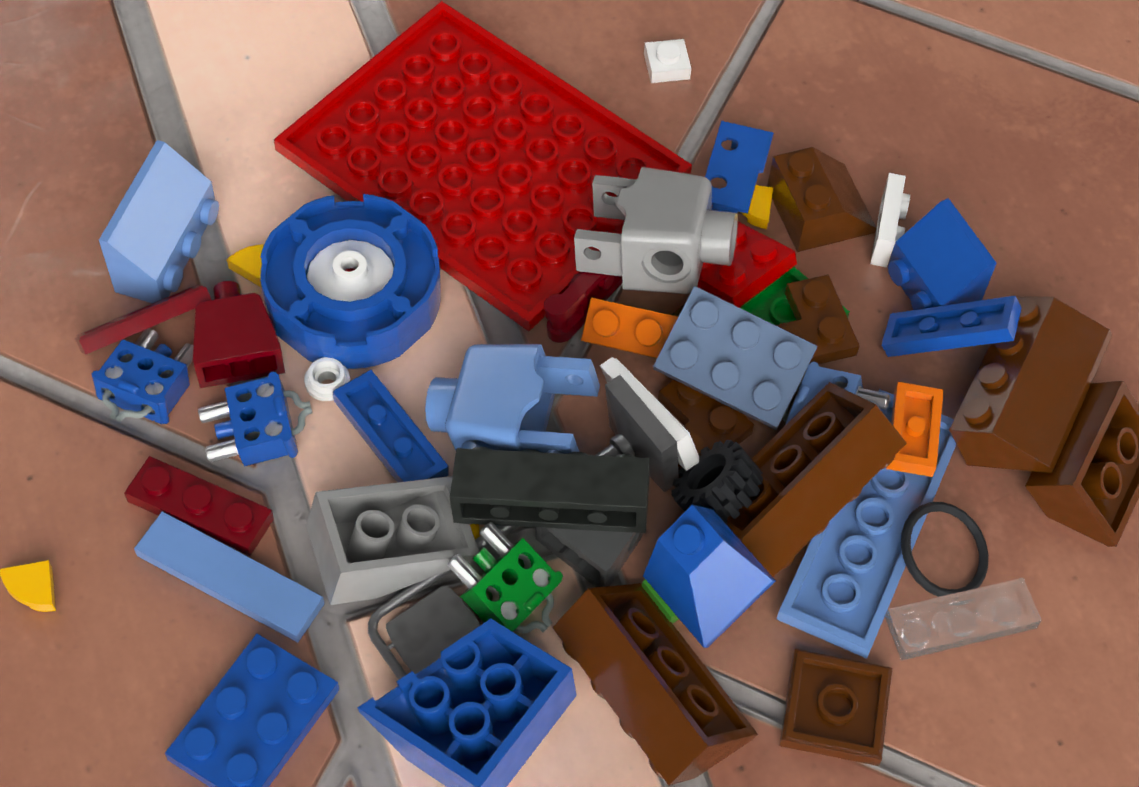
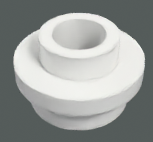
(325, 369)

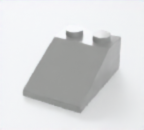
(385, 537)

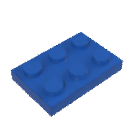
(253, 718)

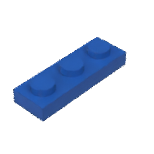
(952, 326)
(389, 430)

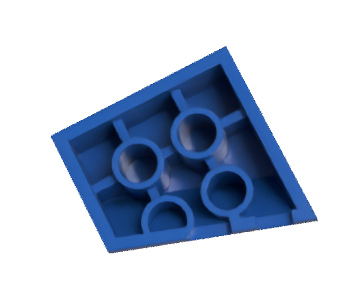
(475, 708)

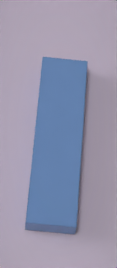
(230, 576)

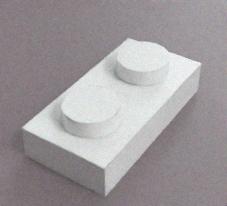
(892, 207)

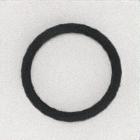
(971, 525)

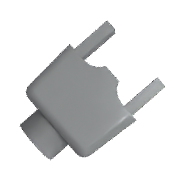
(664, 232)

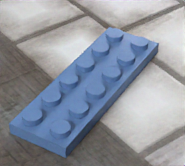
(859, 557)

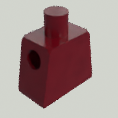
(234, 338)

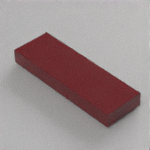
(141, 319)

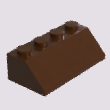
(1030, 389)
(813, 472)
(653, 681)

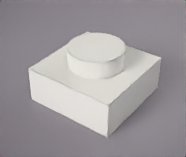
(667, 61)

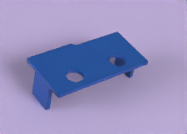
(737, 166)

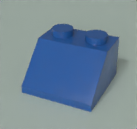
(941, 260)

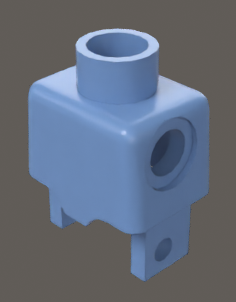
(507, 398)

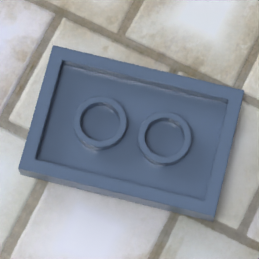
(735, 357)

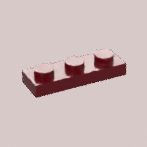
(200, 505)

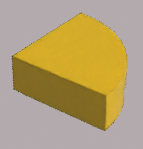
(760, 207)
(247, 263)
(31, 585)

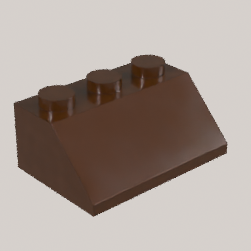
(1097, 469)

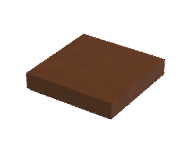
(836, 707)

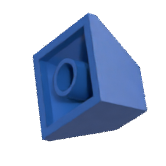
(705, 573)

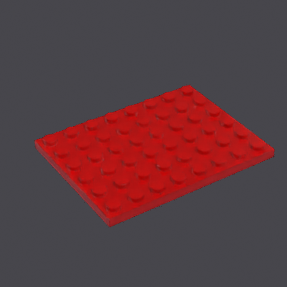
(477, 152)

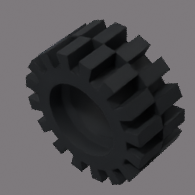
(719, 481)

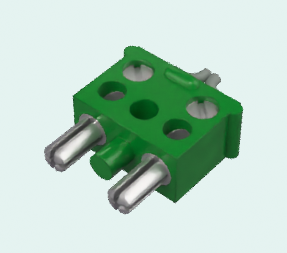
(523, 585)

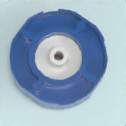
(351, 280)

